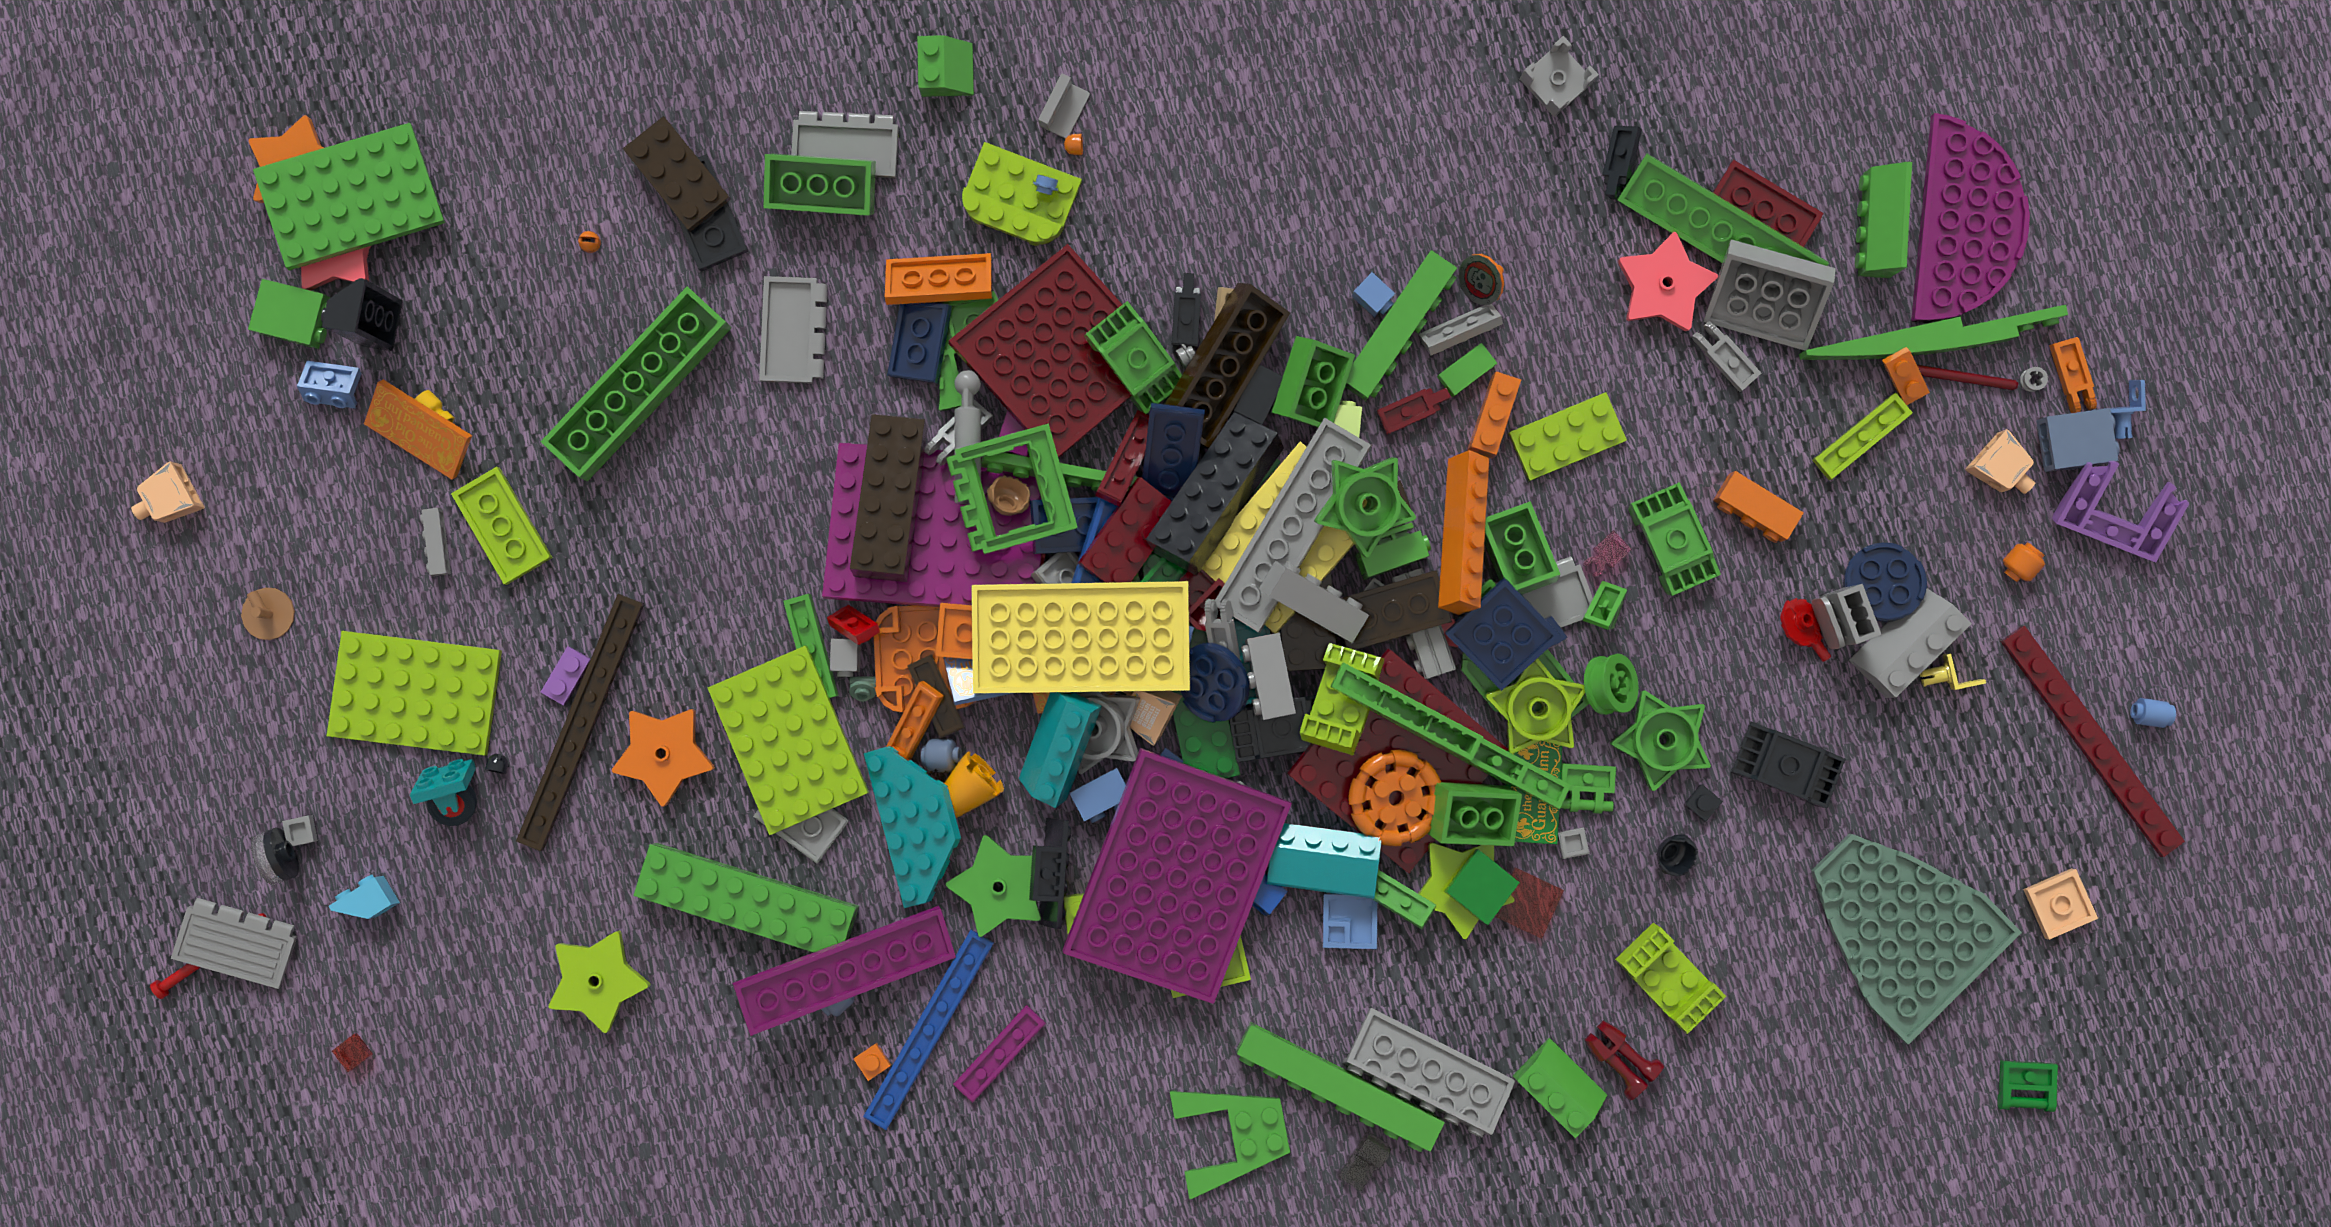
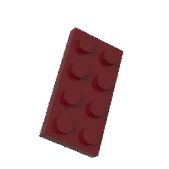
(1768, 203)
(1121, 543)

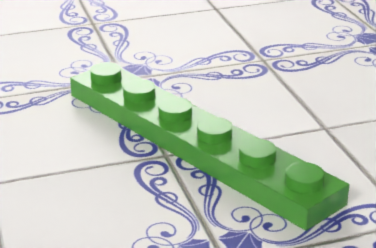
(1022, 468)

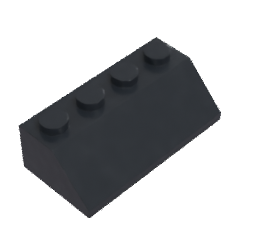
(364, 315)

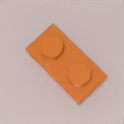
(1905, 376)

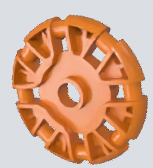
(1378, 797)

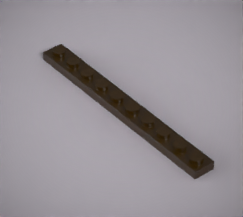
(580, 722)

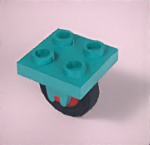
(447, 792)

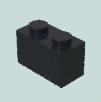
(1259, 395)

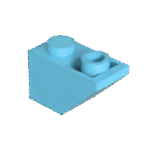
(368, 900)

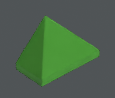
(1605, 606)

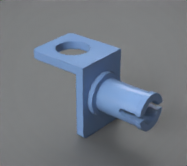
(2122, 415)

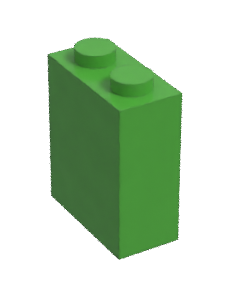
(289, 314)

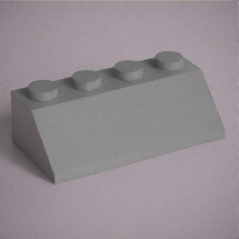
(1910, 645)

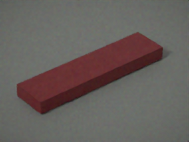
(1126, 461)

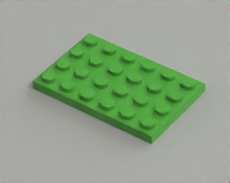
(349, 196)

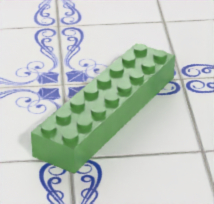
(636, 384)
(744, 899)

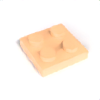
(2060, 903)

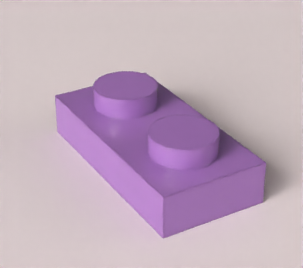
(566, 676)

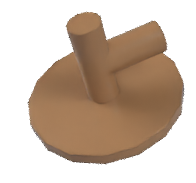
(267, 613)

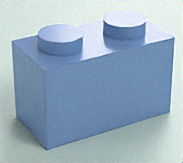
(1099, 795)

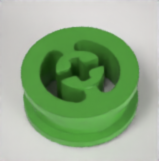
(1611, 684)

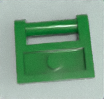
(2028, 1076)

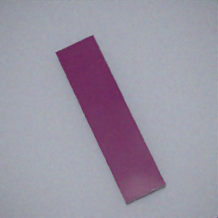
(999, 1053)

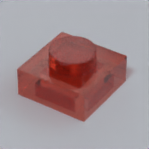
(352, 1052)

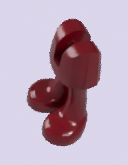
(1648, 1069)

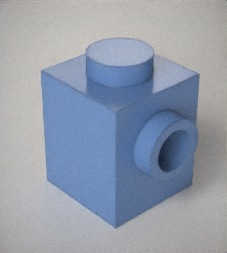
(1374, 295)

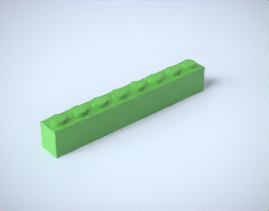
(1339, 1086)

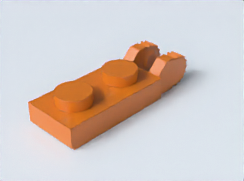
(2073, 373)

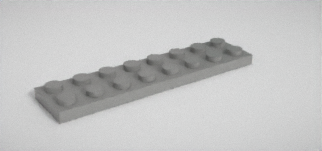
(1289, 525)

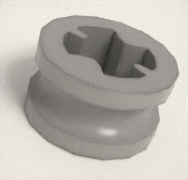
(2025, 377)

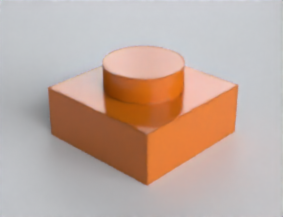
(872, 1061)

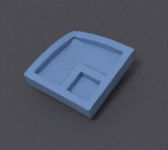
(1349, 922)

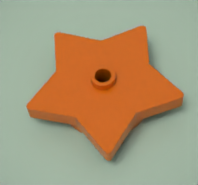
(294, 142)
(682, 756)

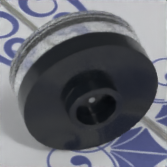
(274, 856)

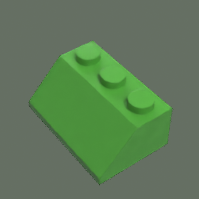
(1561, 1087)

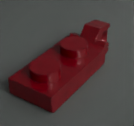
(1411, 409)

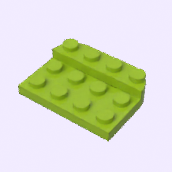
(1007, 200)

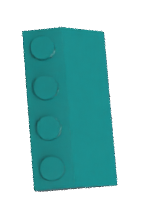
(1058, 746)
(1325, 861)

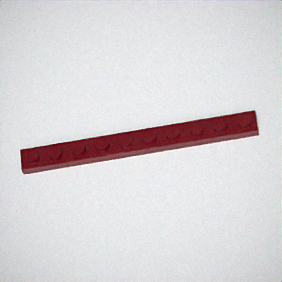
(2092, 741)

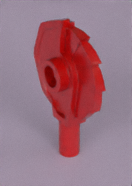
(1802, 626)

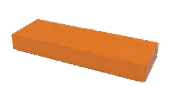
(915, 720)

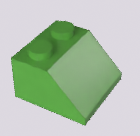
(945, 66)

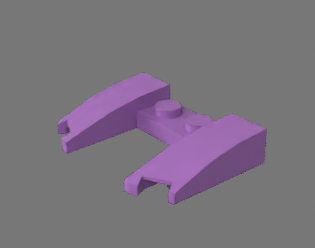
(2145, 540)

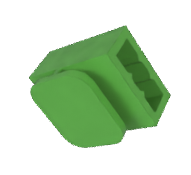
(1394, 551)

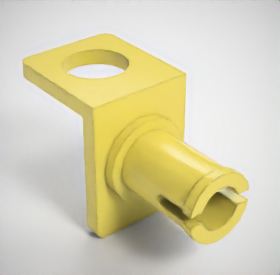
(1947, 673)

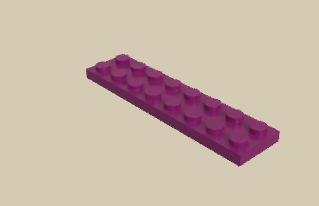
(843, 970)

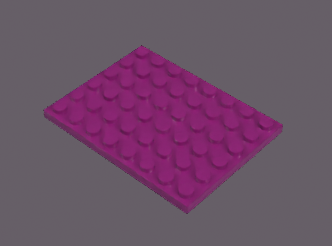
(941, 554)
(1176, 876)

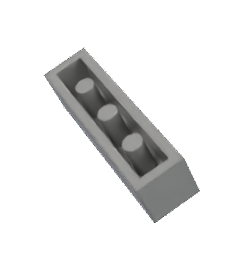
(436, 542)

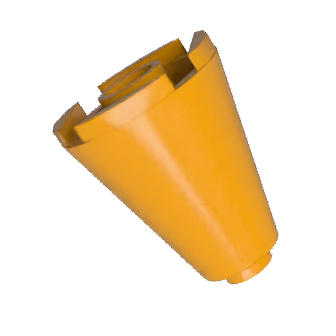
(972, 784)

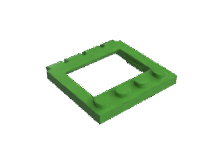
(1049, 481)

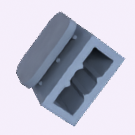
(2077, 438)

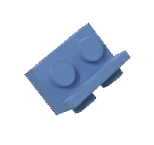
(329, 384)

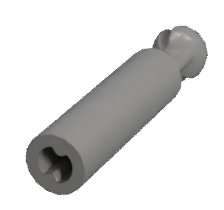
(967, 417)

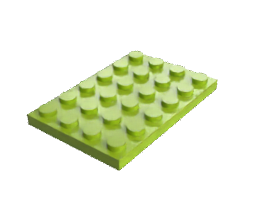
(414, 693)
(788, 740)

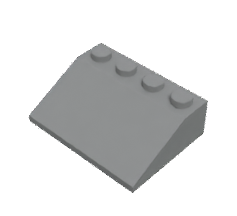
(1770, 295)

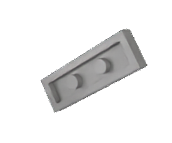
(1460, 329)

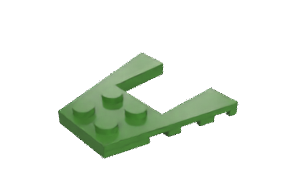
(962, 314)
(1256, 1132)

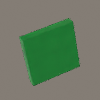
(1481, 887)

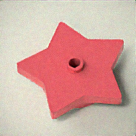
(344, 267)
(1651, 297)

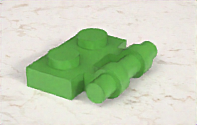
(1588, 779)

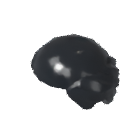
(1676, 855)

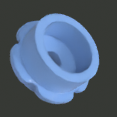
(1046, 184)

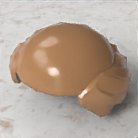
(1009, 495)

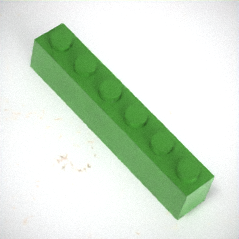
(1399, 324)

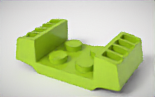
(1335, 718)
(1670, 978)

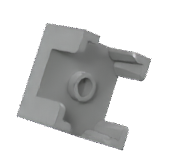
(1557, 78)

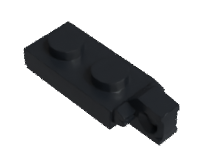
(1620, 159)
(1186, 313)

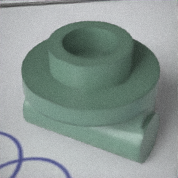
(862, 687)

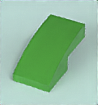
(1467, 370)

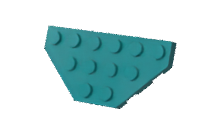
(915, 821)

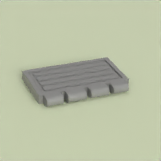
(849, 139)
(790, 330)
(1565, 599)
(233, 945)

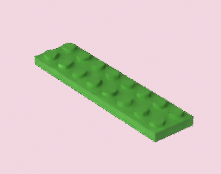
(1700, 214)

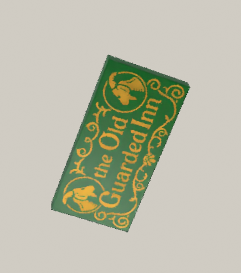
(1537, 819)

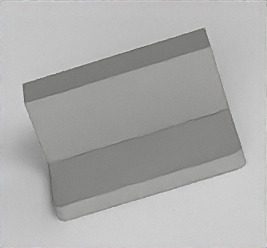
(1063, 107)

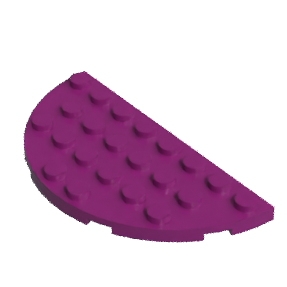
(1970, 221)

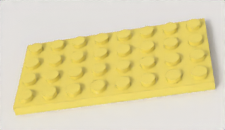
(1080, 637)

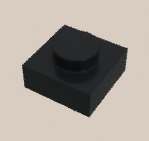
(1703, 802)

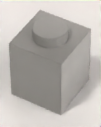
(844, 657)

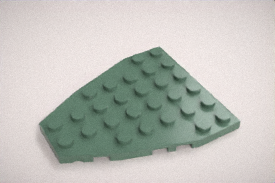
(1907, 930)

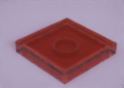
(1532, 904)

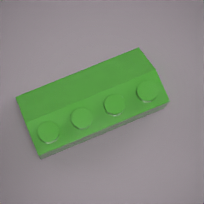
(1884, 220)

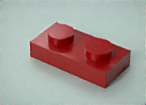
(853, 624)

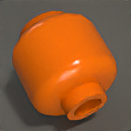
(2023, 562)

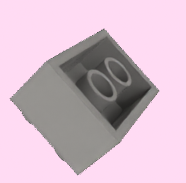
(1268, 676)

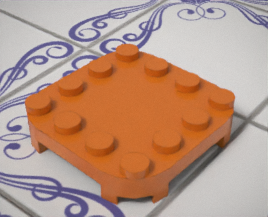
(904, 638)

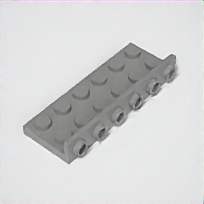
(1429, 1073)

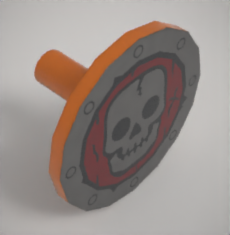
(1481, 279)

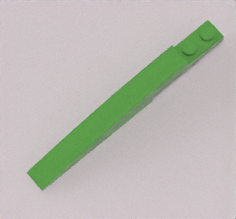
(1937, 337)
(1449, 736)

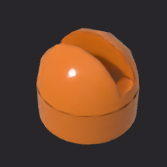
(1074, 144)
(589, 246)

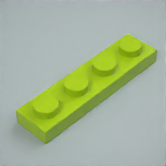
(1862, 436)

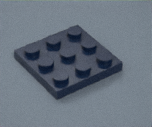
(1503, 634)

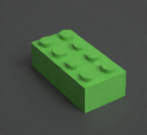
(819, 184)

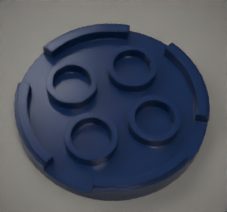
(1891, 579)
(1216, 683)

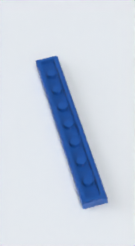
(928, 1030)

